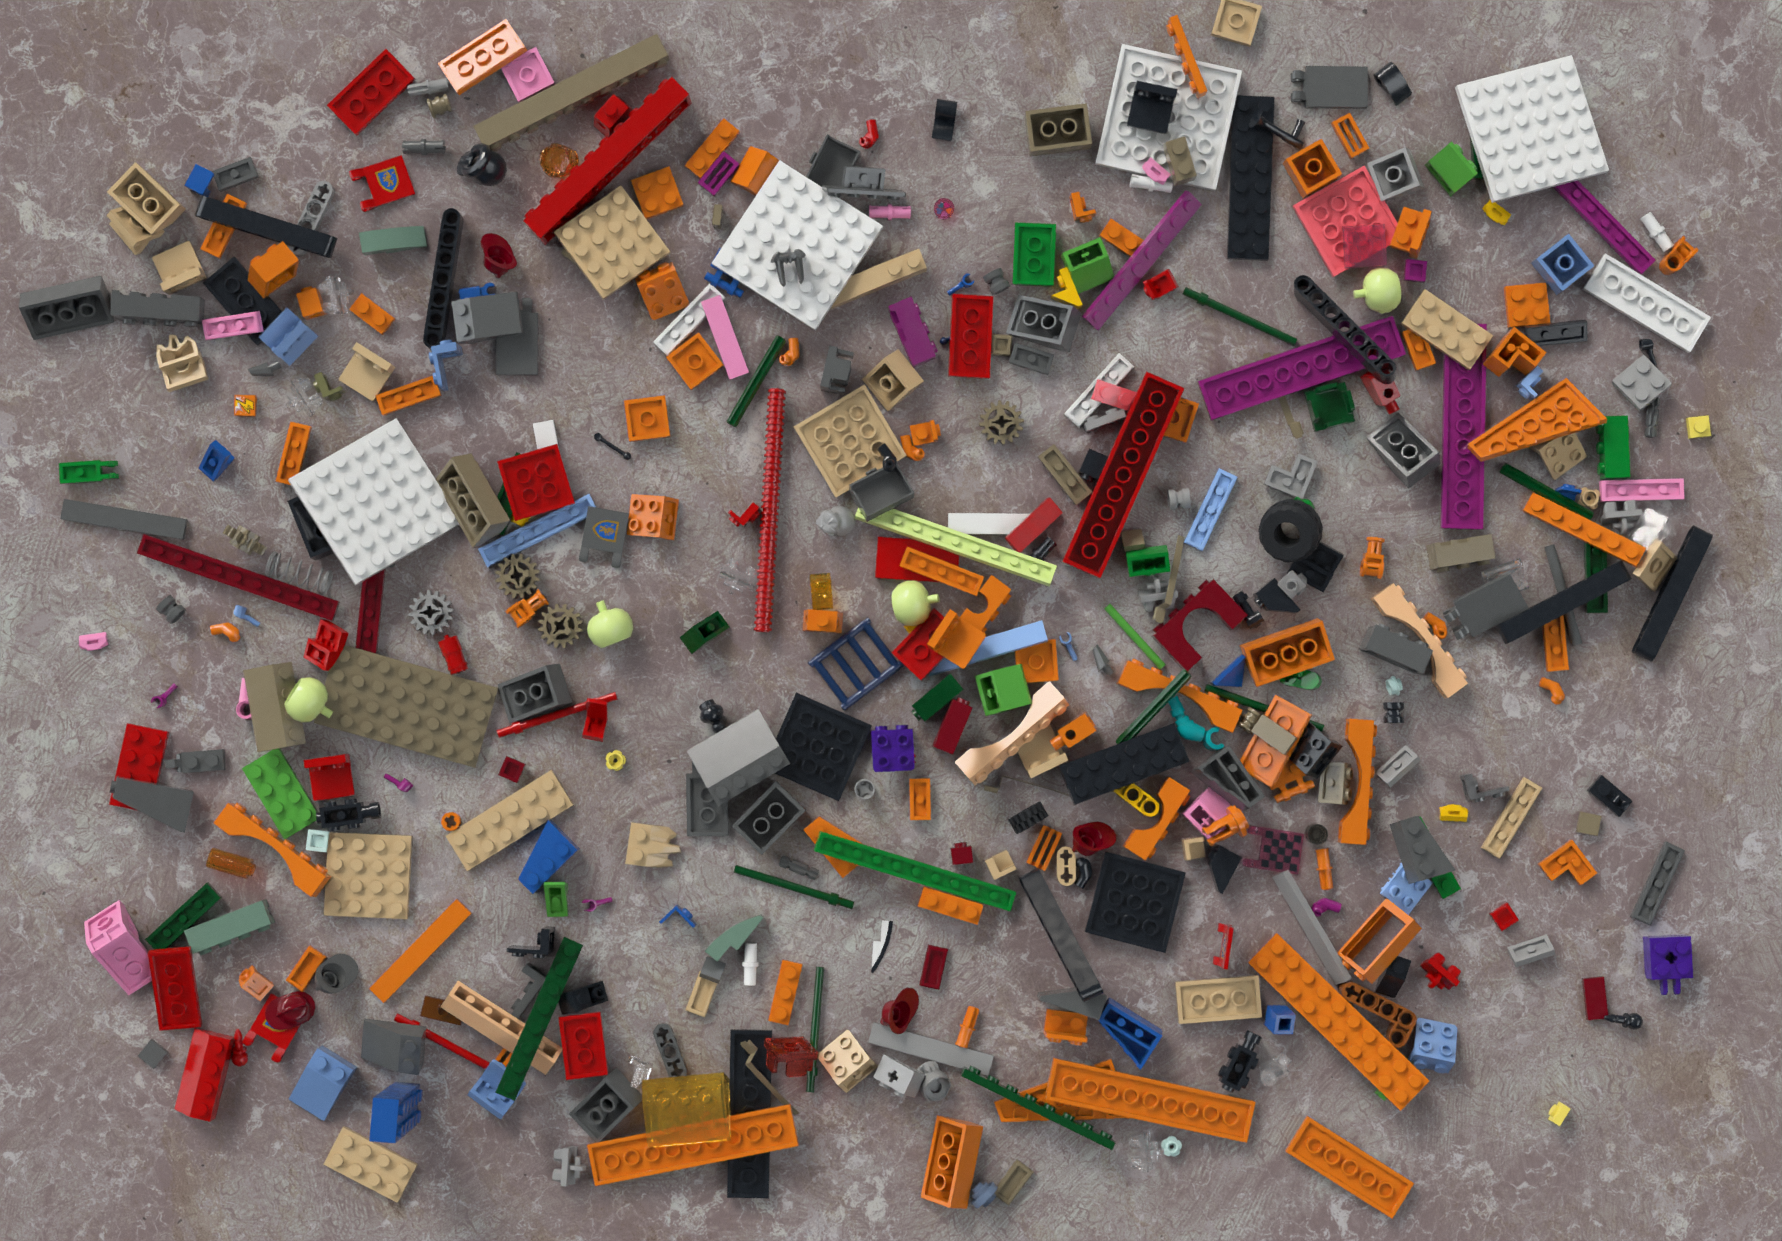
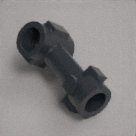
(1253, 618)

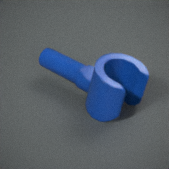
(960, 285)

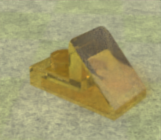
(821, 591)

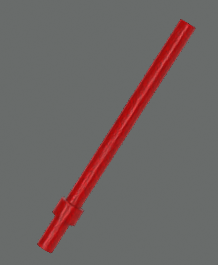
(518, 727)
(446, 1043)

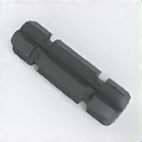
(1652, 419)
(798, 867)

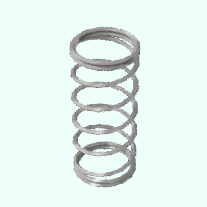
(323, 589)

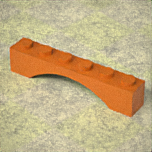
(1219, 713)
(1353, 825)
(305, 874)

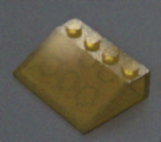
(686, 1109)

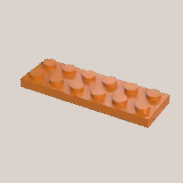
(1349, 1167)

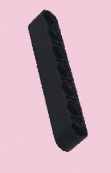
(266, 226)
(440, 270)
(1349, 337)
(1672, 593)
(1563, 602)
(1060, 935)

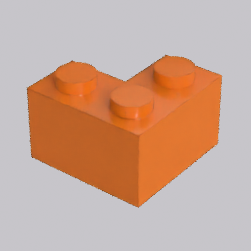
(1514, 350)

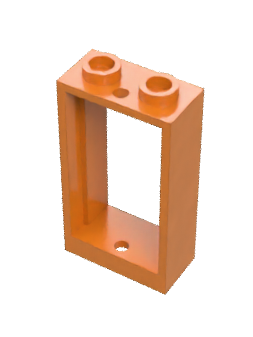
(1368, 931)

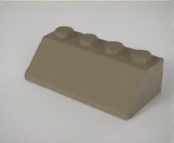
(472, 499)
(267, 693)

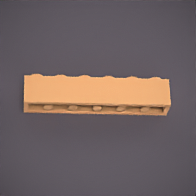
(496, 1024)

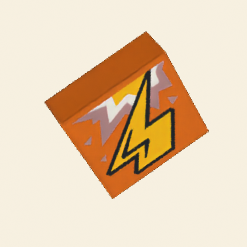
(245, 405)

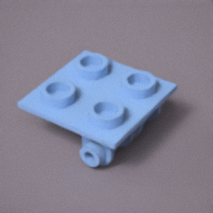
(1402, 893)

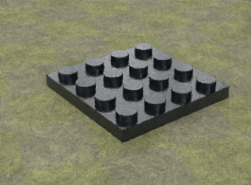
(820, 745)
(1135, 902)

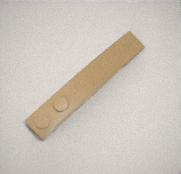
(881, 276)

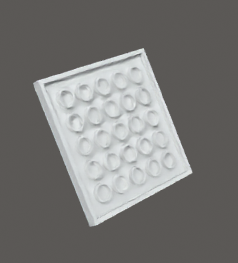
(1201, 120)
(1531, 129)
(794, 215)
(374, 501)

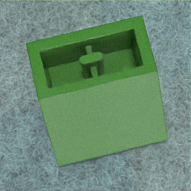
(1451, 168)
(1088, 265)
(1003, 689)

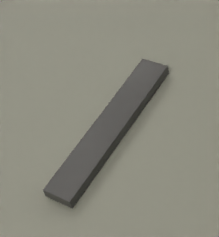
(124, 519)

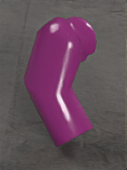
(1325, 904)

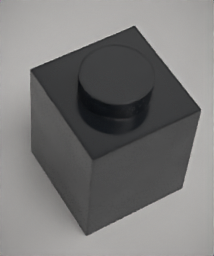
(1092, 465)

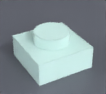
(317, 840)

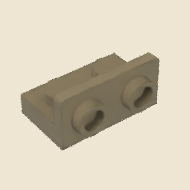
(1335, 784)

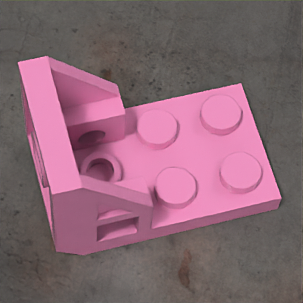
(117, 947)

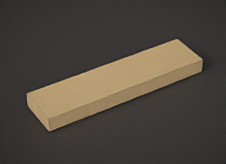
(1511, 817)

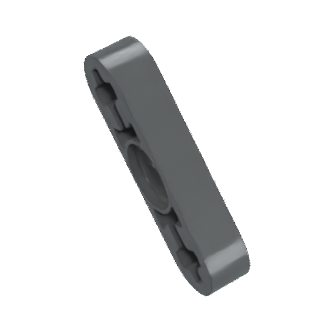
(670, 1035)

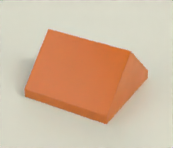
(754, 170)

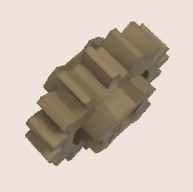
(1000, 413)
(244, 540)
(507, 578)
(566, 617)

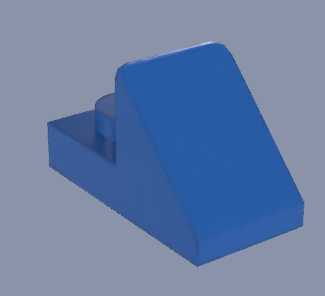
(215, 460)

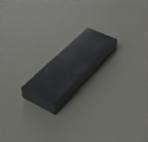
(1557, 332)

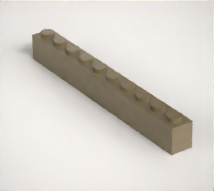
(572, 92)

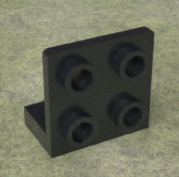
(1151, 107)
(1314, 751)
(544, 939)

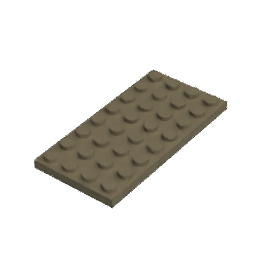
(408, 705)

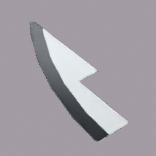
(880, 947)

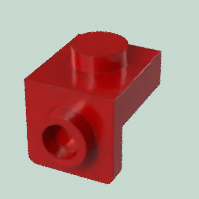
(1160, 285)
(749, 515)

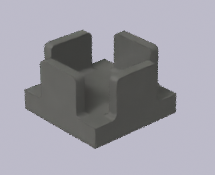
(836, 370)

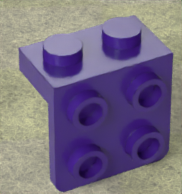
(892, 749)

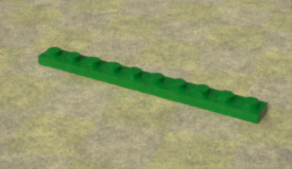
(914, 871)

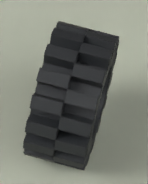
(1028, 817)

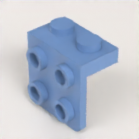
(439, 352)
(1434, 1045)
(484, 1090)

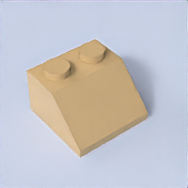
(892, 379)

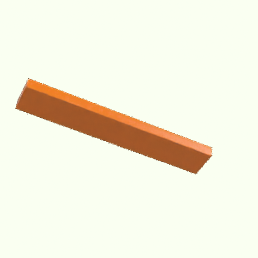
(420, 950)

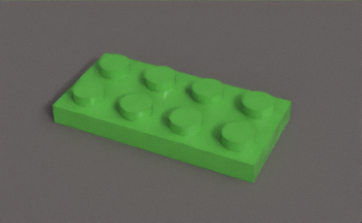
(281, 793)

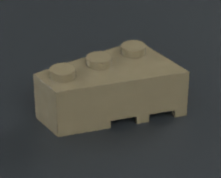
(1460, 553)

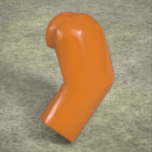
(792, 354)
(1438, 625)

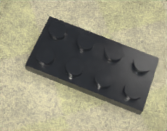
(238, 296)

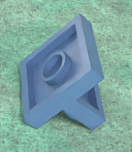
(288, 336)

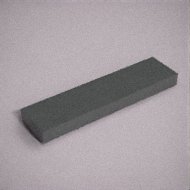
(1657, 883)

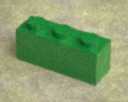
(1613, 448)

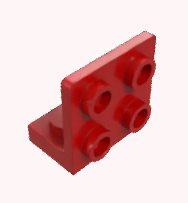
(330, 777)

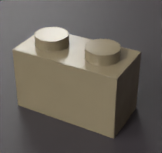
(1179, 161)

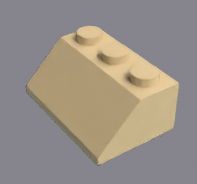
(146, 199)

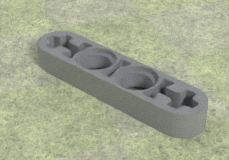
(306, 215)

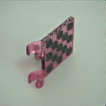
(1278, 850)

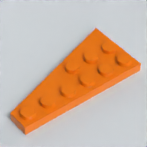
(1547, 417)
(1013, 1112)

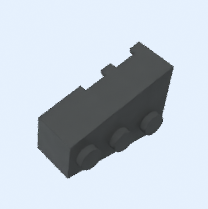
(1419, 850)

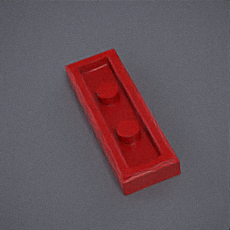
(1033, 525)

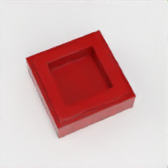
(1504, 916)

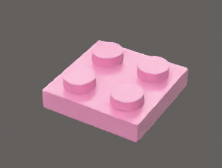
(528, 75)

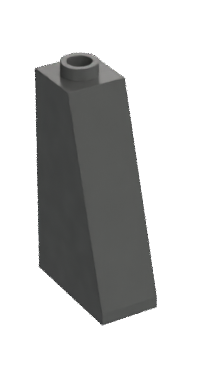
(158, 801)

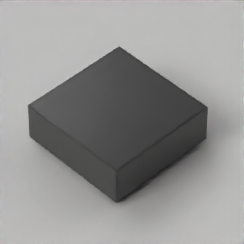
(712, 970)
(153, 1053)

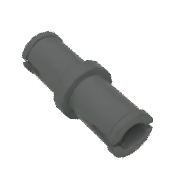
(423, 147)

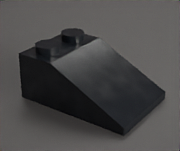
(311, 535)

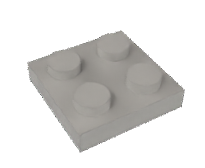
(1641, 383)

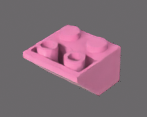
(1205, 810)

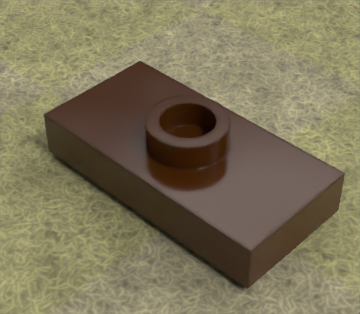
(432, 1009)

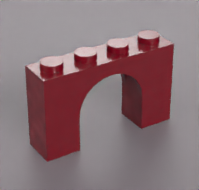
(1171, 635)
(952, 725)

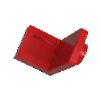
(596, 719)

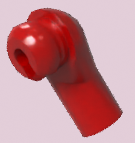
(871, 136)

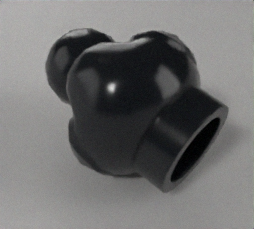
(711, 714)

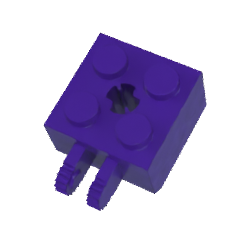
(1679, 965)

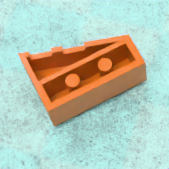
(821, 824)

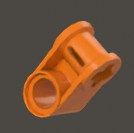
(1679, 254)

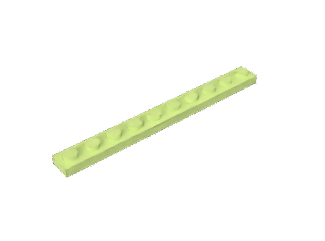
(964, 545)

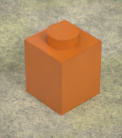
(310, 303)

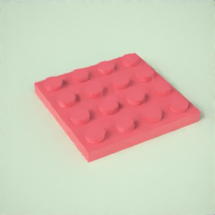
(1343, 203)

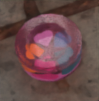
(944, 208)

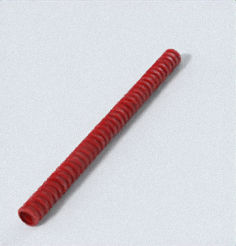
(769, 512)

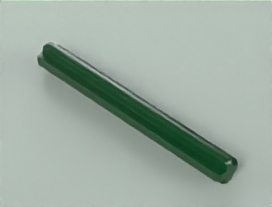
(756, 381)
(1545, 491)
(1155, 706)

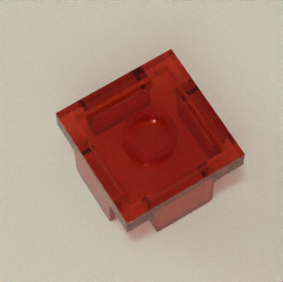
(794, 1051)

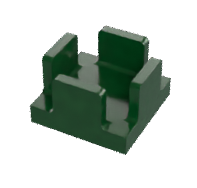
(1330, 406)

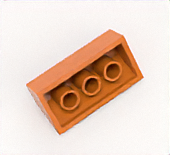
(1287, 652)
(951, 1162)

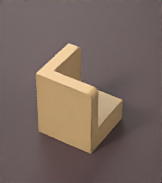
(1193, 848)
(1000, 864)

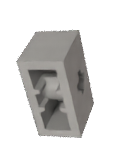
(898, 1076)

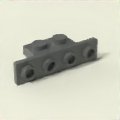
(863, 181)

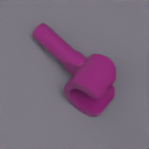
(164, 696)
(405, 785)
(594, 903)

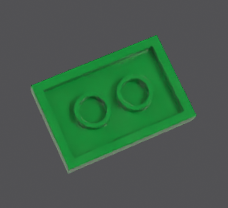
(1034, 254)

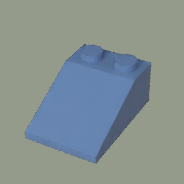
(322, 1082)

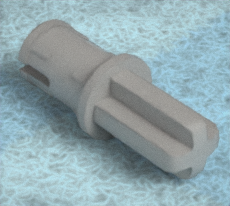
(428, 87)

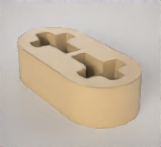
(1071, 866)

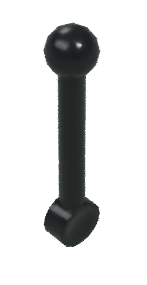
(598, 437)

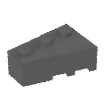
(1229, 779)

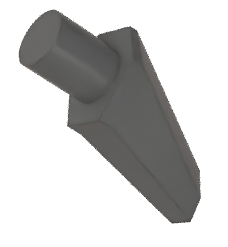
(265, 369)
(1101, 661)

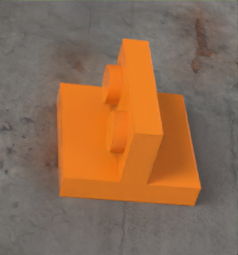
(1411, 231)

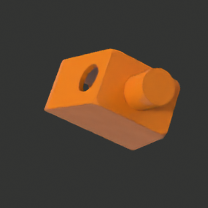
(822, 621)
(1081, 725)

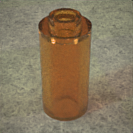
(230, 863)

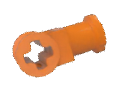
(1373, 558)
(526, 609)

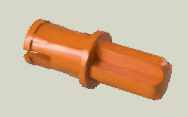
(1324, 868)
(967, 1027)

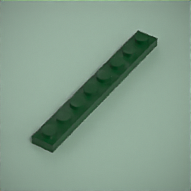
(539, 1019)
(1046, 1110)

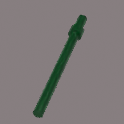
(1203, 299)
(1247, 702)
(832, 899)
(815, 1025)

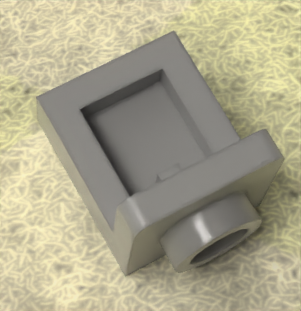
(1293, 584)

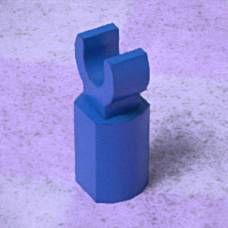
(475, 291)

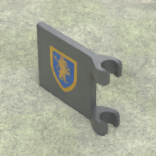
(605, 532)

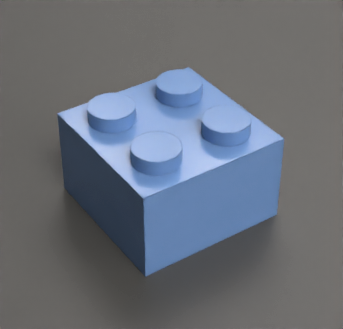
(1562, 264)

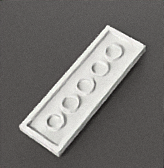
(1646, 303)

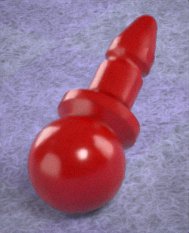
(239, 1056)

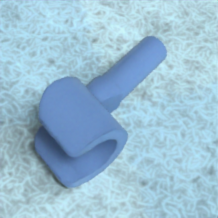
(240, 611)
(1069, 646)

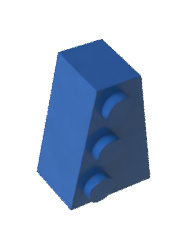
(548, 856)
(1131, 1031)

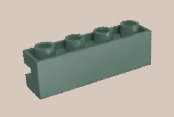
(229, 926)

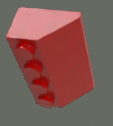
(204, 1074)

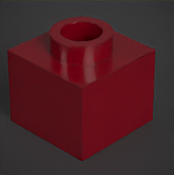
(961, 853)

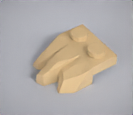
(181, 363)
(650, 845)

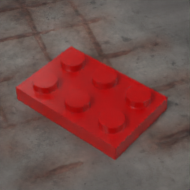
(914, 649)
(583, 1045)

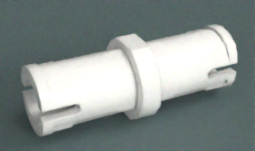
(1147, 183)
(1657, 231)
(750, 964)

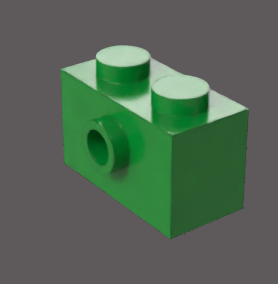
(1148, 561)

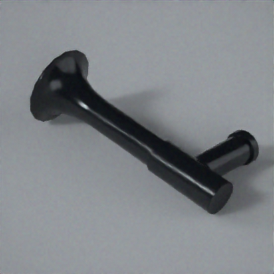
(1292, 139)

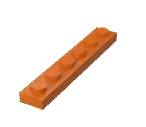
(1584, 529)

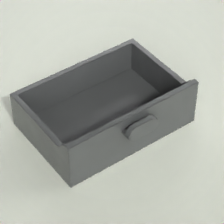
(830, 161)
(880, 491)

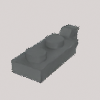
(198, 761)

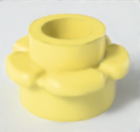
(621, 760)

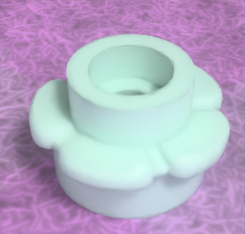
(1393, 686)
(1171, 1140)

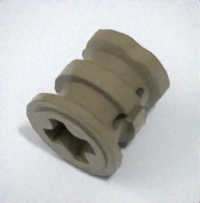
(439, 105)
(1249, 720)

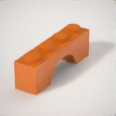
(1172, 797)

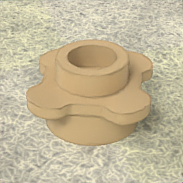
(1593, 494)

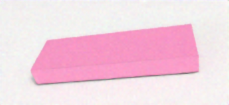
(232, 325)

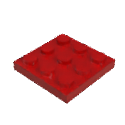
(536, 482)

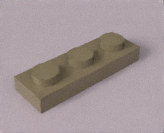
(1064, 474)

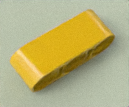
(1139, 802)

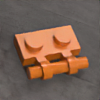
(1289, 774)

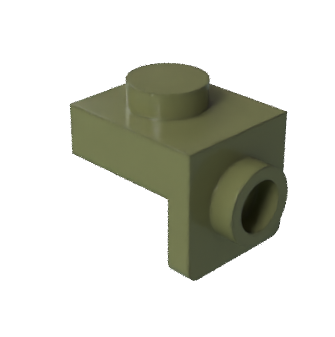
(322, 385)

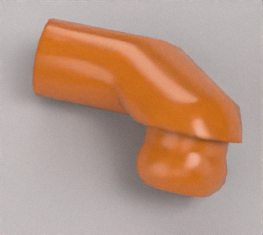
(911, 451)
(226, 629)
(1555, 689)

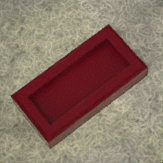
(933, 967)
(1594, 997)

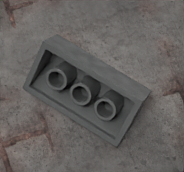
(66, 307)

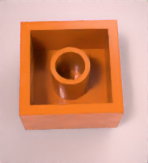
(1312, 168)
(272, 269)

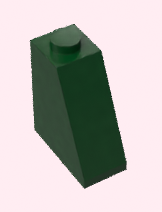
(936, 698)

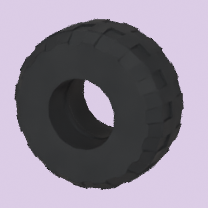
(1280, 545)

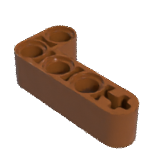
(1376, 1008)

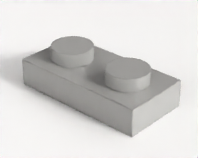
(1112, 416)
(1397, 766)
(1531, 950)

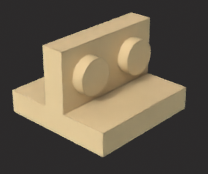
(130, 230)

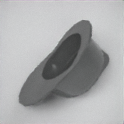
(336, 973)

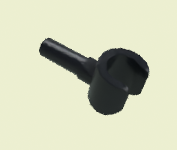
(1647, 344)

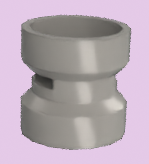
(1178, 499)
(864, 789)

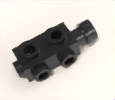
(344, 814)
(1242, 1067)

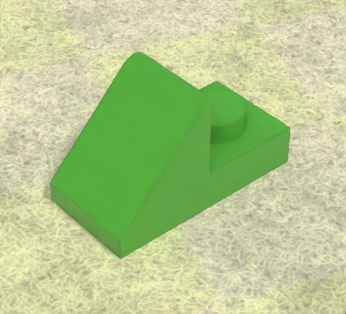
(556, 899)

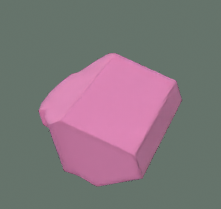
(1155, 171)
(93, 641)

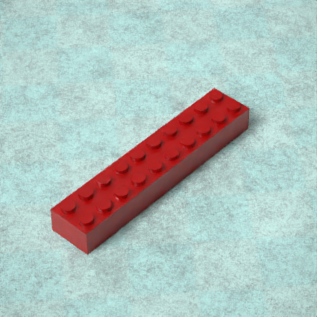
(608, 160)
(1123, 475)

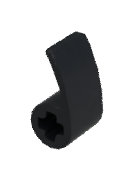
(1391, 79)
(944, 119)

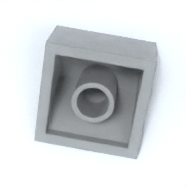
(1396, 175)

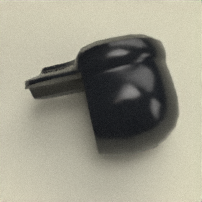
(488, 169)

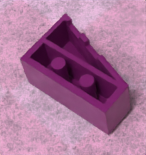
(912, 331)

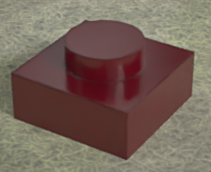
(512, 769)

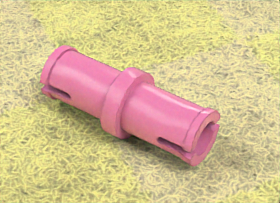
(889, 212)

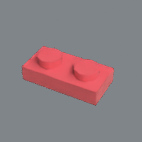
(1113, 395)

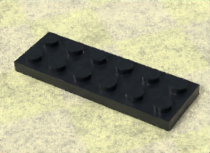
(1124, 764)

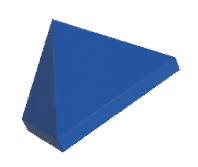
(1231, 675)

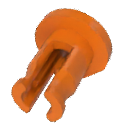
(1234, 822)

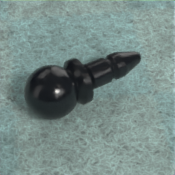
(1633, 1020)

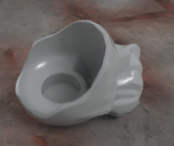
(836, 521)
(935, 1083)

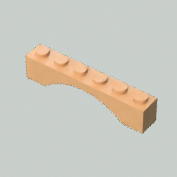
(1444, 673)
(1045, 706)

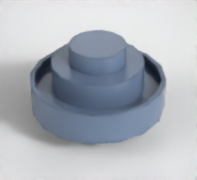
(983, 1194)

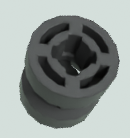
(996, 281)
(170, 608)

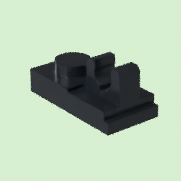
(1609, 795)

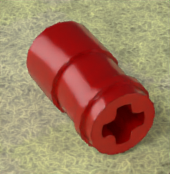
(453, 654)

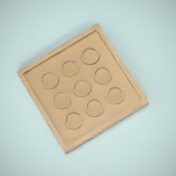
(612, 242)
(846, 439)
(368, 875)

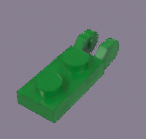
(85, 471)

